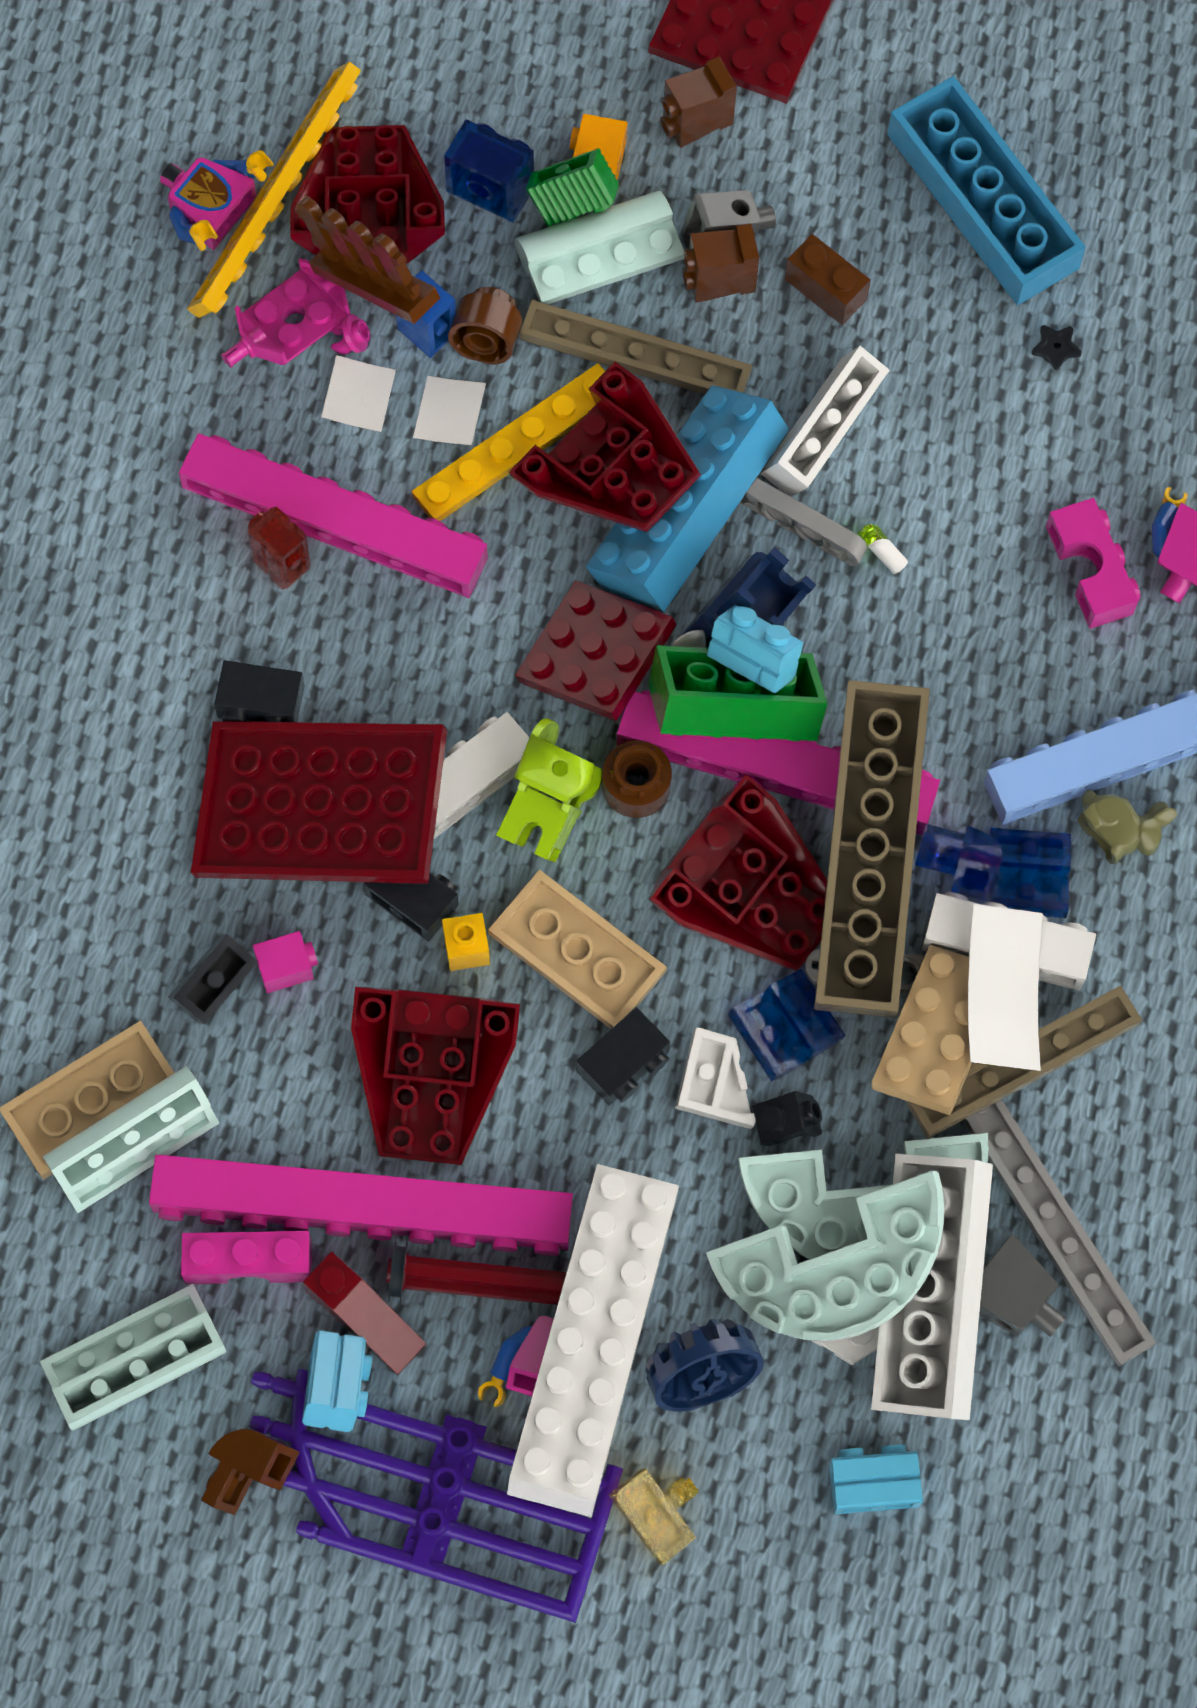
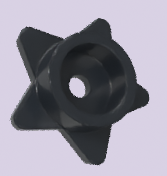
(1055, 356)

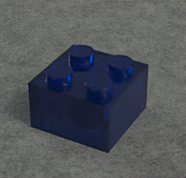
(489, 169)

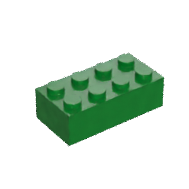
(709, 699)

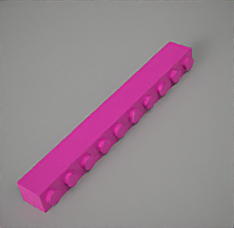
(361, 1203)

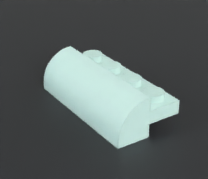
(600, 248)
(130, 1137)
(132, 1357)

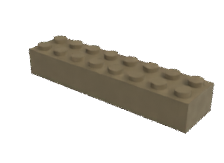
(872, 849)

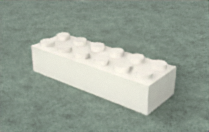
(931, 1344)

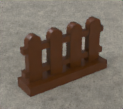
(365, 264)

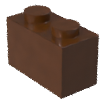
(827, 279)

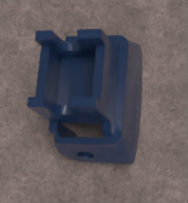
(758, 585)

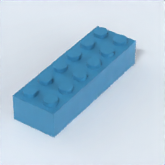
(985, 190)
(729, 443)

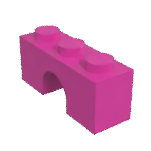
(1084, 532)
(229, 1255)

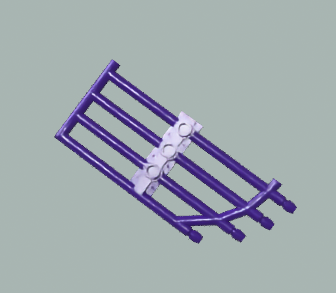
(439, 1503)

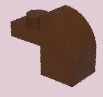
(244, 1458)

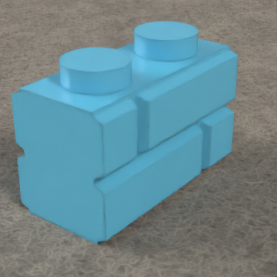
(755, 648)
(335, 1381)
(875, 1480)

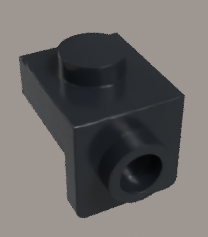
(787, 1118)

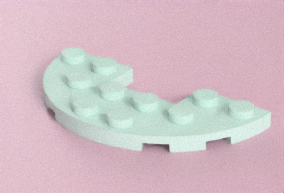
(793, 1192)
(846, 1288)

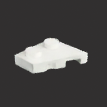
(714, 1081)

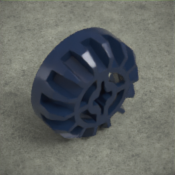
(702, 1362)

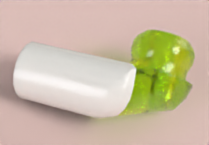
(882, 547)

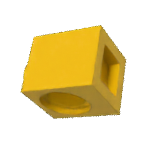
(466, 941)

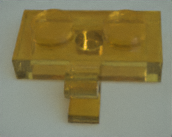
(655, 1514)

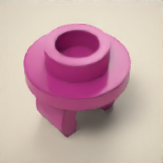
(355, 335)

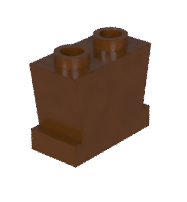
(698, 102)
(721, 263)

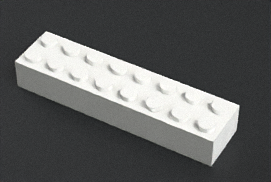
(593, 1341)

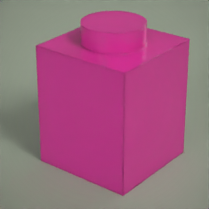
(285, 961)

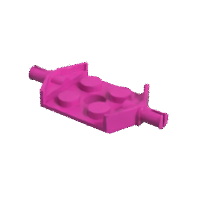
(264, 326)

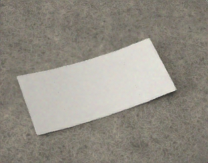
(361, 394)
(1004, 987)

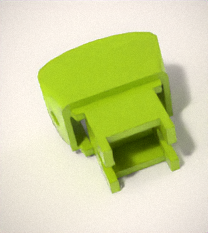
(558, 774)

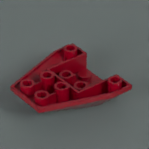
(375, 180)
(617, 458)
(747, 880)
(430, 1067)

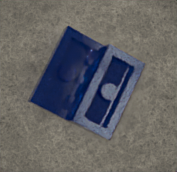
(1033, 871)
(784, 1026)

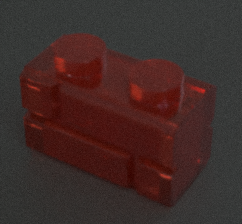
(278, 547)

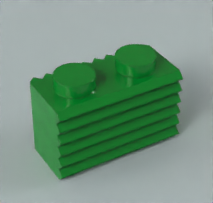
(573, 187)

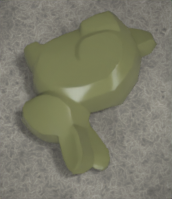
(1119, 828)

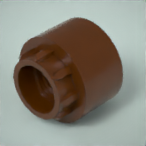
(485, 326)
(642, 759)

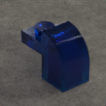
(969, 856)

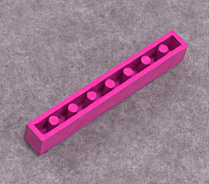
(335, 515)
(777, 765)

